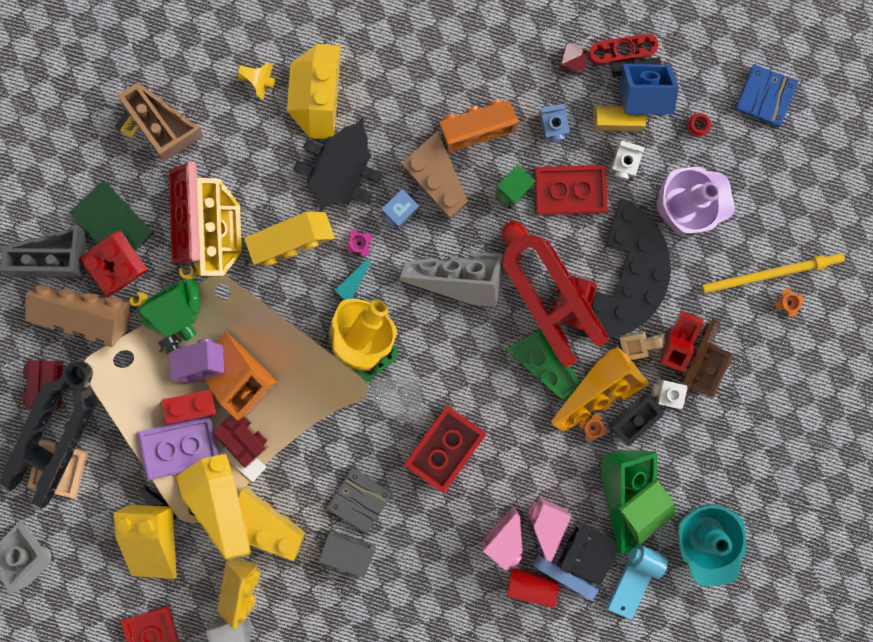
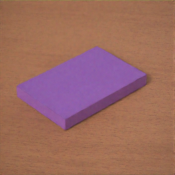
(176, 447)

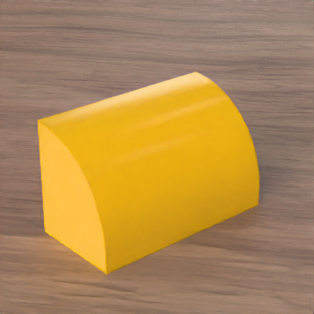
(615, 119)

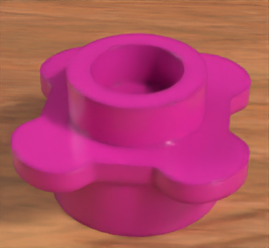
(354, 238)

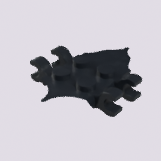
(339, 167)

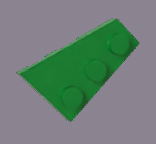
(540, 359)

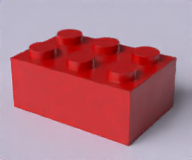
(445, 448)

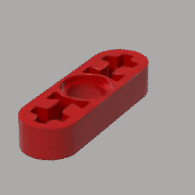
(605, 47)

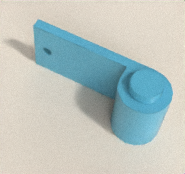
(641, 566)

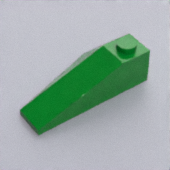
(624, 476)

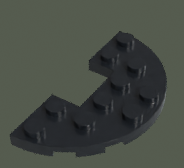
(643, 275)

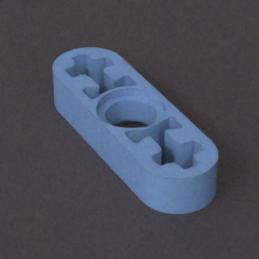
(570, 580)

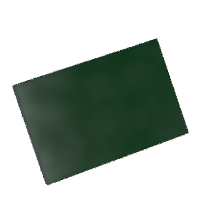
(107, 213)

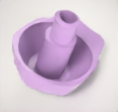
(695, 200)

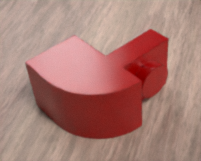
(680, 341)

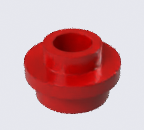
(704, 120)

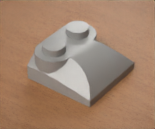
(21, 558)

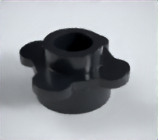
(169, 344)

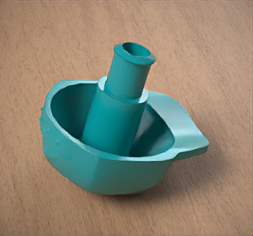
(712, 544)

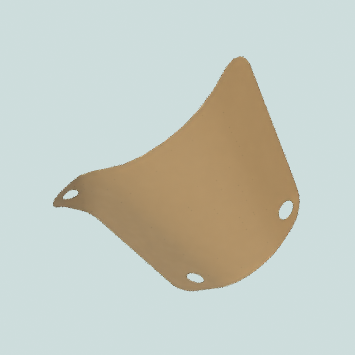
(307, 389)

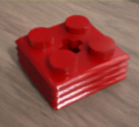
(126, 268)

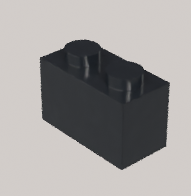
(636, 420)

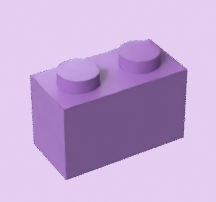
(196, 362)

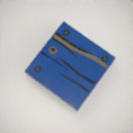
(766, 95)

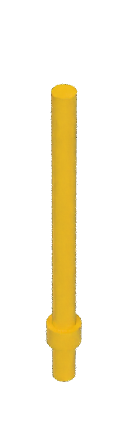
(818, 263)

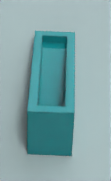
(351, 284)

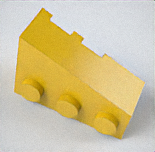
(289, 238)
(268, 528)

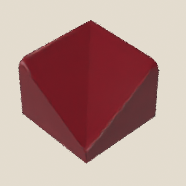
(573, 59)

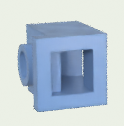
(552, 133)

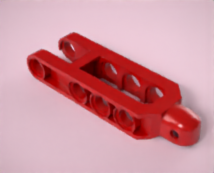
(517, 240)

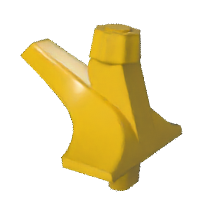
(258, 77)

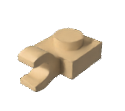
(638, 346)

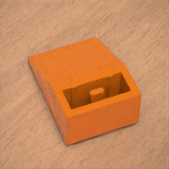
(244, 379)

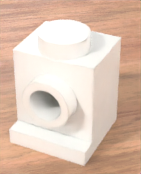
(630, 151)

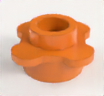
(796, 302)
(600, 429)

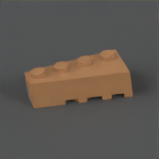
(78, 313)

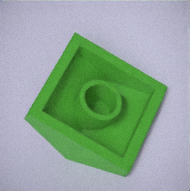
(648, 511)

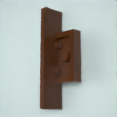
(708, 364)

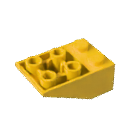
(237, 591)

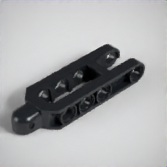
(27, 451)

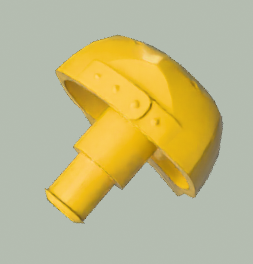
(361, 333)

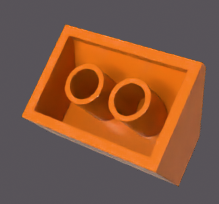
(478, 125)

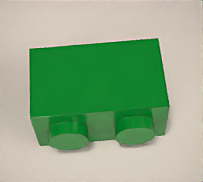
(513, 187)

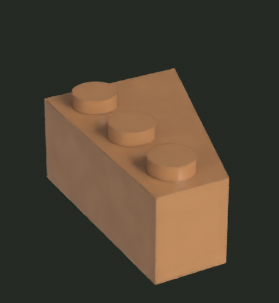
(160, 124)
(435, 175)

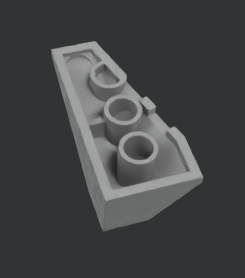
(469, 279)

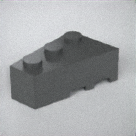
(46, 256)

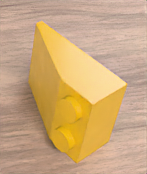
(147, 540)

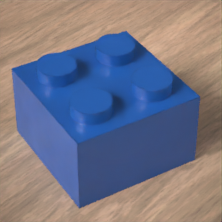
(648, 89)

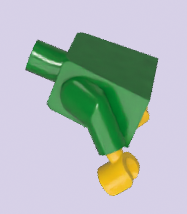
(171, 308)

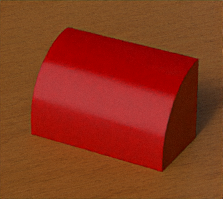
(532, 587)

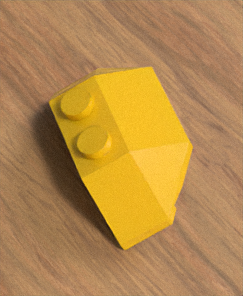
(315, 90)
(218, 228)

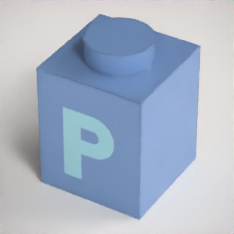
(399, 209)

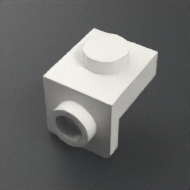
(669, 393)

